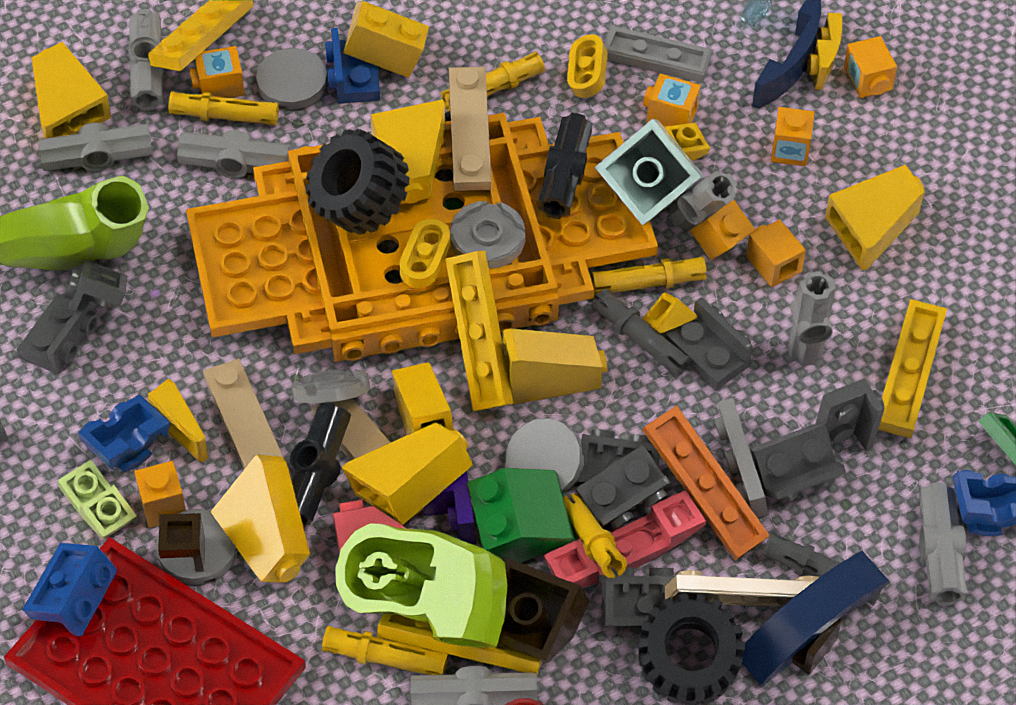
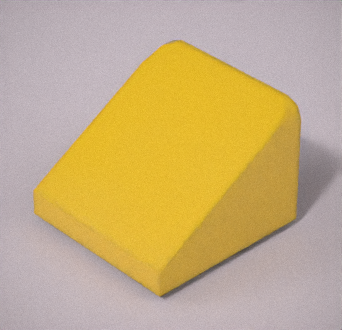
(668, 313)

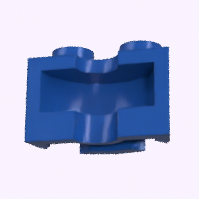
(127, 434)
(986, 504)

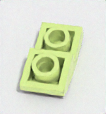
(96, 500)

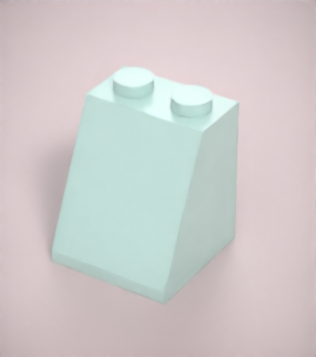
(649, 171)

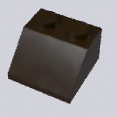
(540, 611)

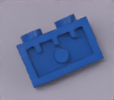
(350, 77)
(71, 587)

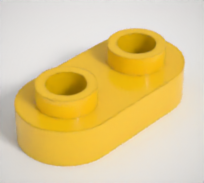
(587, 66)
(422, 255)

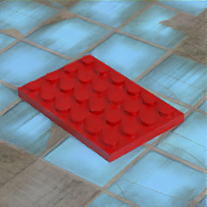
(155, 647)

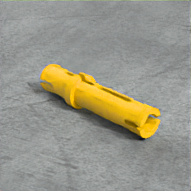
(507, 75)
(216, 107)
(654, 275)
(597, 542)
(377, 650)

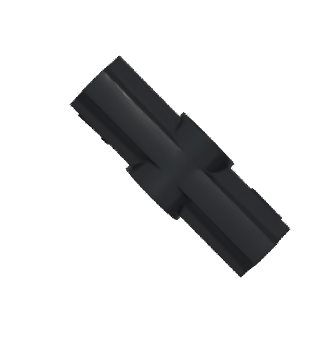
(565, 166)
(316, 458)

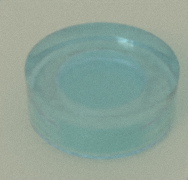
(756, 11)

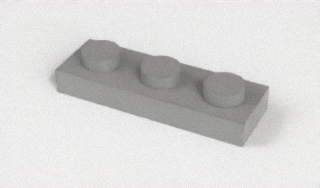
(740, 457)

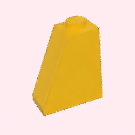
(66, 93)
(418, 136)
(875, 212)
(551, 364)
(420, 398)
(409, 471)
(265, 520)

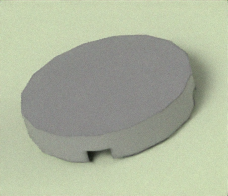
(292, 78)
(490, 229)
(330, 386)
(547, 446)
(219, 554)

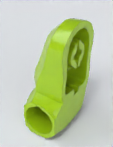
(75, 228)
(427, 580)

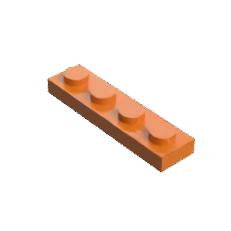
(706, 482)

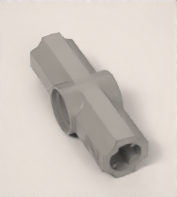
(145, 79)
(95, 147)
(229, 154)
(702, 200)
(811, 318)
(942, 544)
(472, 687)

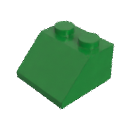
(520, 512)

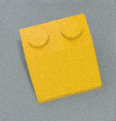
(385, 38)

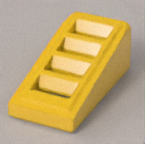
(183, 425)

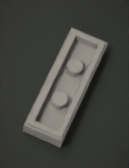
(657, 54)

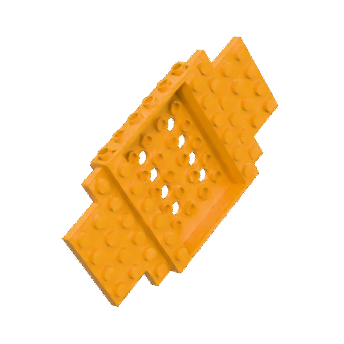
(284, 264)

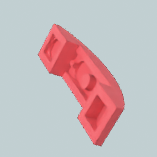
(639, 541)

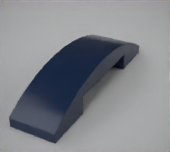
(780, 77)
(810, 614)

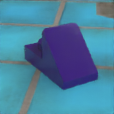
(457, 504)

